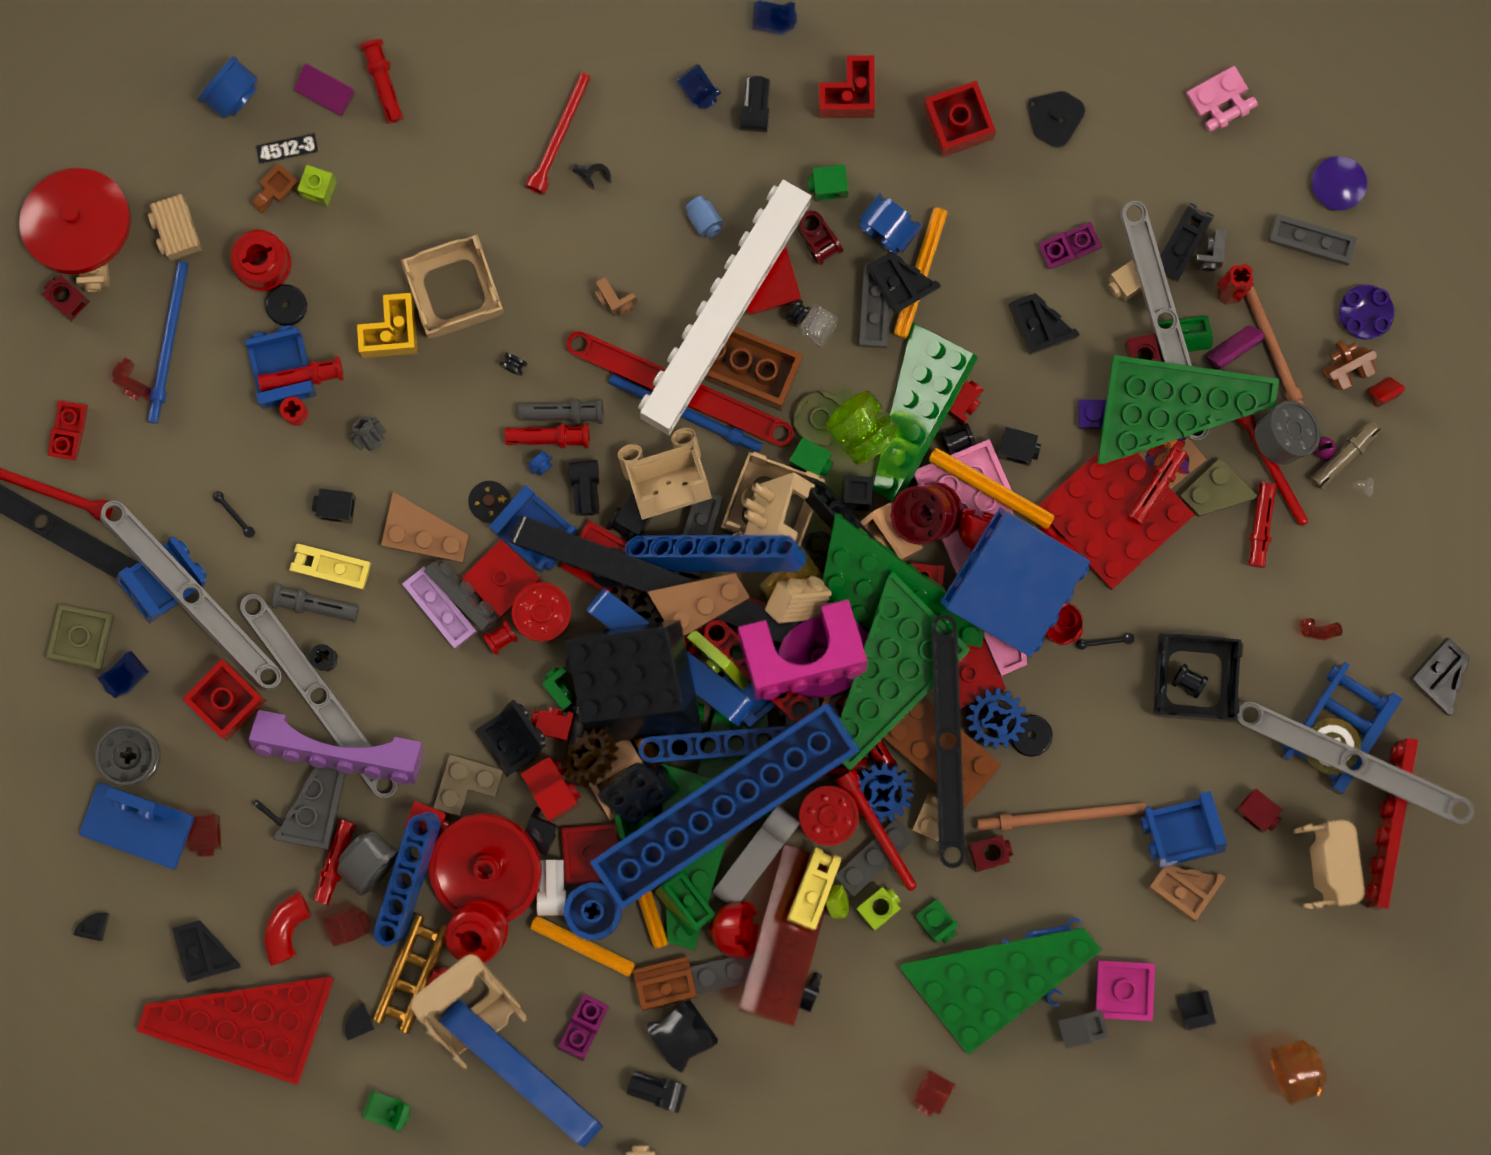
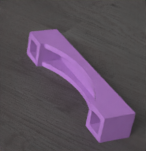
(393, 761)

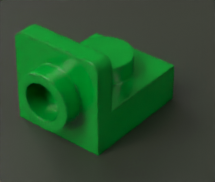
(559, 693)
(937, 922)

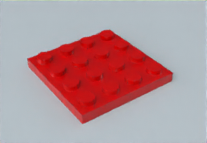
(1094, 517)

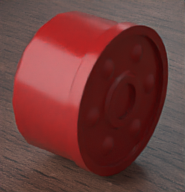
(261, 260)
(541, 612)
(828, 815)
(477, 930)

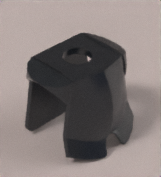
(682, 1035)

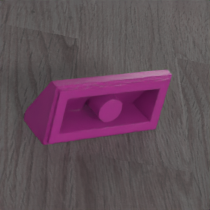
(324, 89)
(1234, 347)

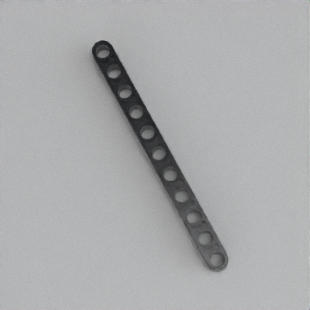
(627, 570)

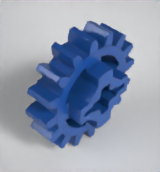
(991, 706)
(892, 782)

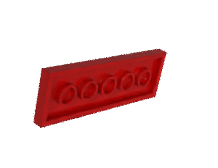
(1389, 836)

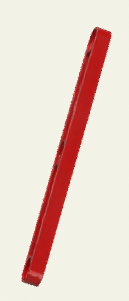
(704, 400)

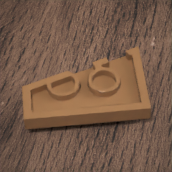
(422, 533)
(699, 601)

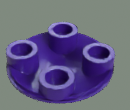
(1339, 183)
(1366, 312)

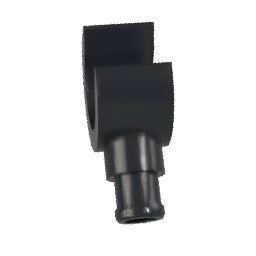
(587, 172)
(810, 992)

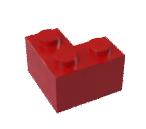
(855, 96)
(550, 789)

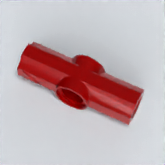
(1235, 284)

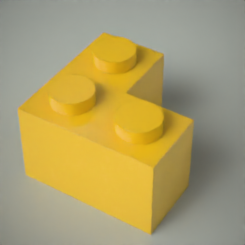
(393, 336)

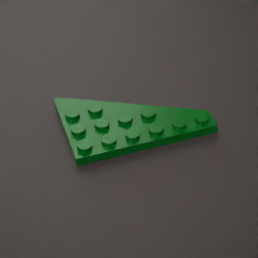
(1168, 401)
(858, 571)
(897, 666)
(992, 985)

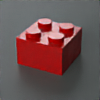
(959, 118)
(224, 700)

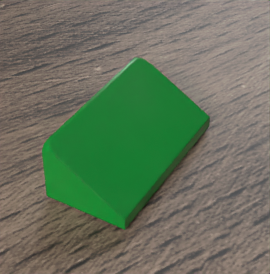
(1195, 330)
(685, 903)

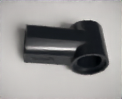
(755, 111)
(584, 479)
(663, 1092)

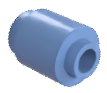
(704, 217)

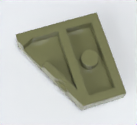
(1216, 490)

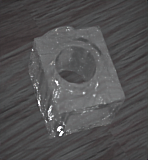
(819, 325)

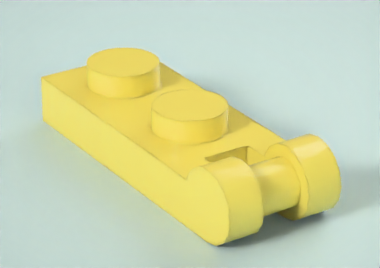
(331, 567)
(814, 889)

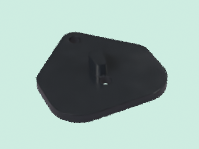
(1049, 111)

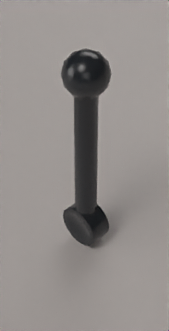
(248, 531)
(1128, 639)
(261, 807)

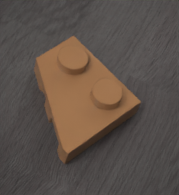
(1186, 889)

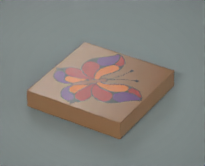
(1156, 456)

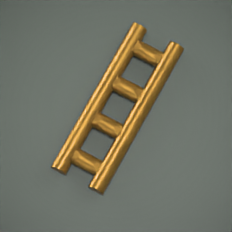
(406, 956)

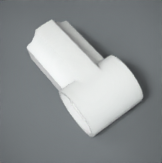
(551, 895)

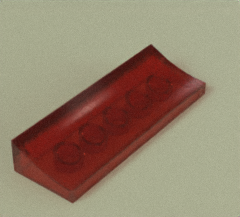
(782, 949)

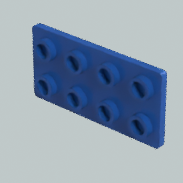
(136, 825)

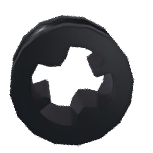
(798, 313)
(513, 364)

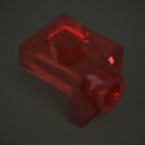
(132, 388)

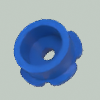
(540, 463)

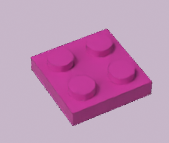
(1125, 990)

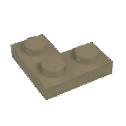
(461, 777)

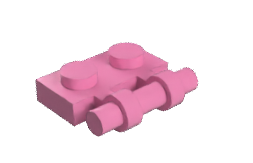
(1218, 91)

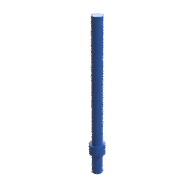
(158, 394)
(735, 436)

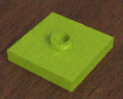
(718, 661)

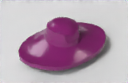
(807, 645)

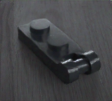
(1184, 241)

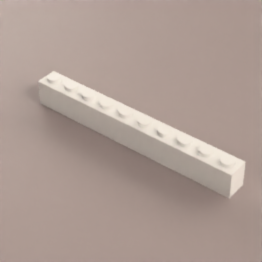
(725, 307)

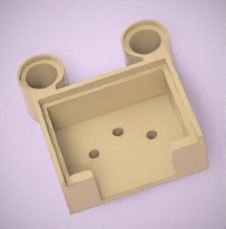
(667, 478)
(769, 503)

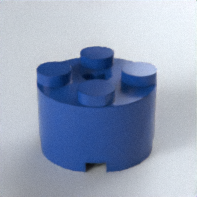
(889, 223)
(578, 919)

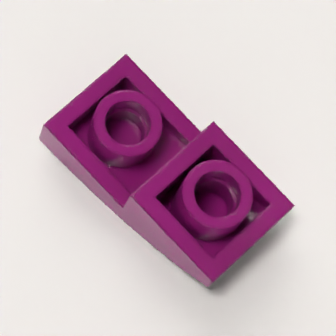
(1070, 245)
(583, 1027)

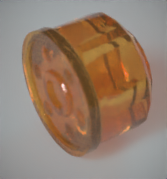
(1298, 1071)

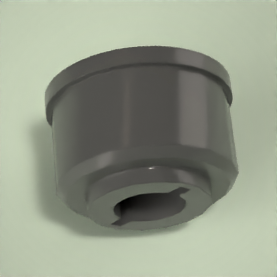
(1287, 433)
(366, 862)

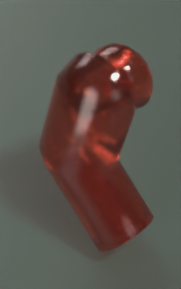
(1322, 632)

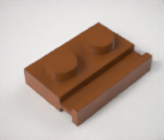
(665, 983)

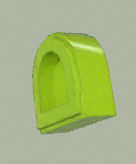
(838, 902)

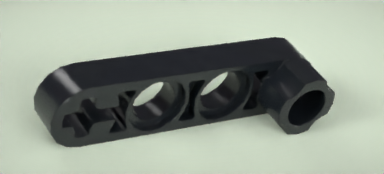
(824, 501)

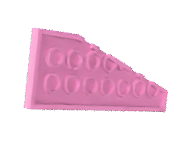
(984, 460)

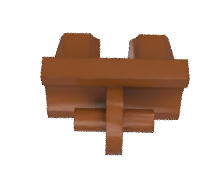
(1359, 359)

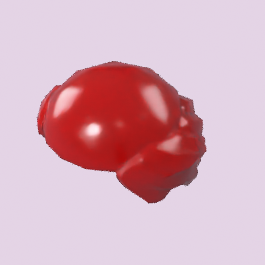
(1068, 626)

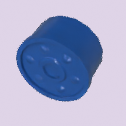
(229, 89)

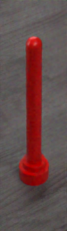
(538, 180)
(1276, 473)
(93, 507)
(850, 783)

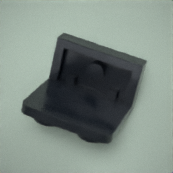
(512, 738)
(637, 792)

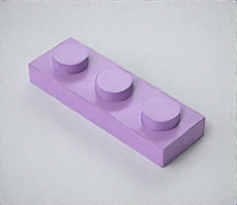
(439, 608)

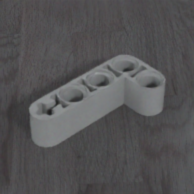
(756, 856)

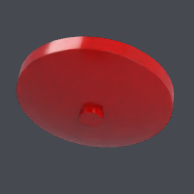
(75, 221)
(487, 861)

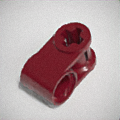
(819, 238)

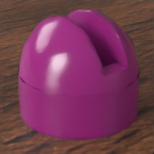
(1326, 453)

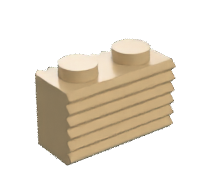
(175, 227)
(797, 599)

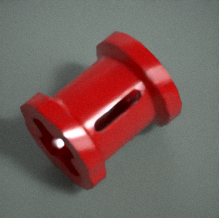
(287, 406)
(500, 637)

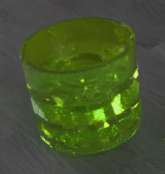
(862, 427)

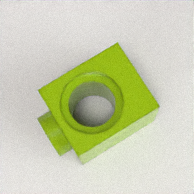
(317, 185)
(868, 914)

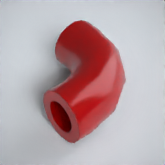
(281, 928)

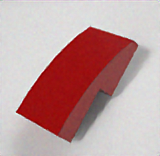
(68, 430)

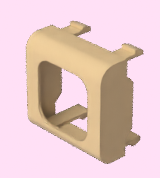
(427, 260)
(759, 466)
(1335, 863)
(452, 984)

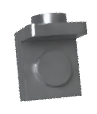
(1215, 247)

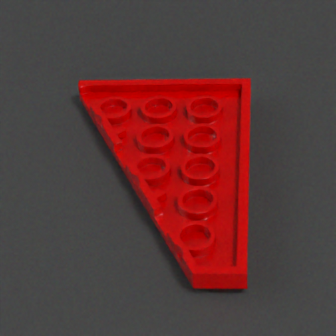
(252, 1027)

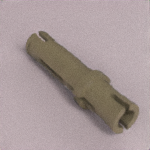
(1341, 459)

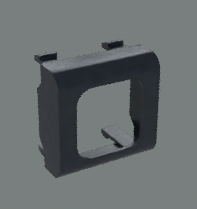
(1226, 649)

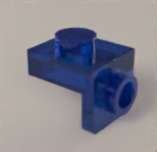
(774, 17)
(698, 87)
(123, 675)

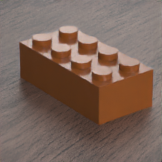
(756, 368)
(915, 741)

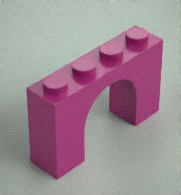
(774, 675)

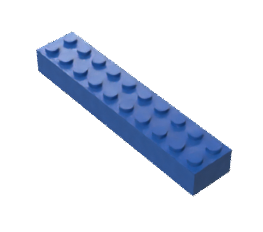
(725, 805)

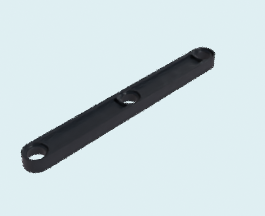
(64, 534)
(948, 760)

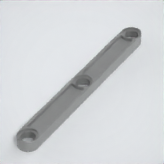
(1155, 289)
(176, 581)
(307, 680)
(1373, 770)

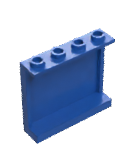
(1015, 582)

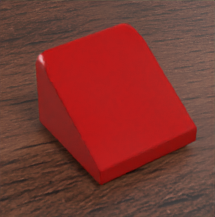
(1385, 391)

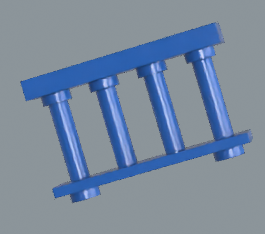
(1369, 729)

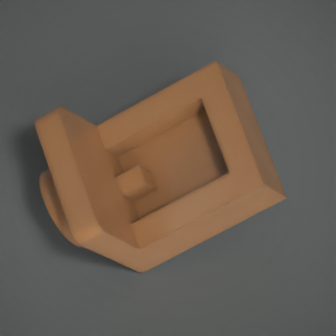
(607, 297)

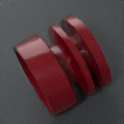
(912, 516)

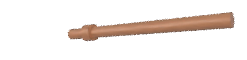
(1292, 392)
(1006, 822)

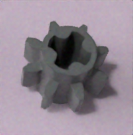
(368, 433)

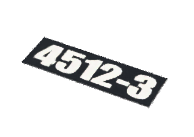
(287, 148)

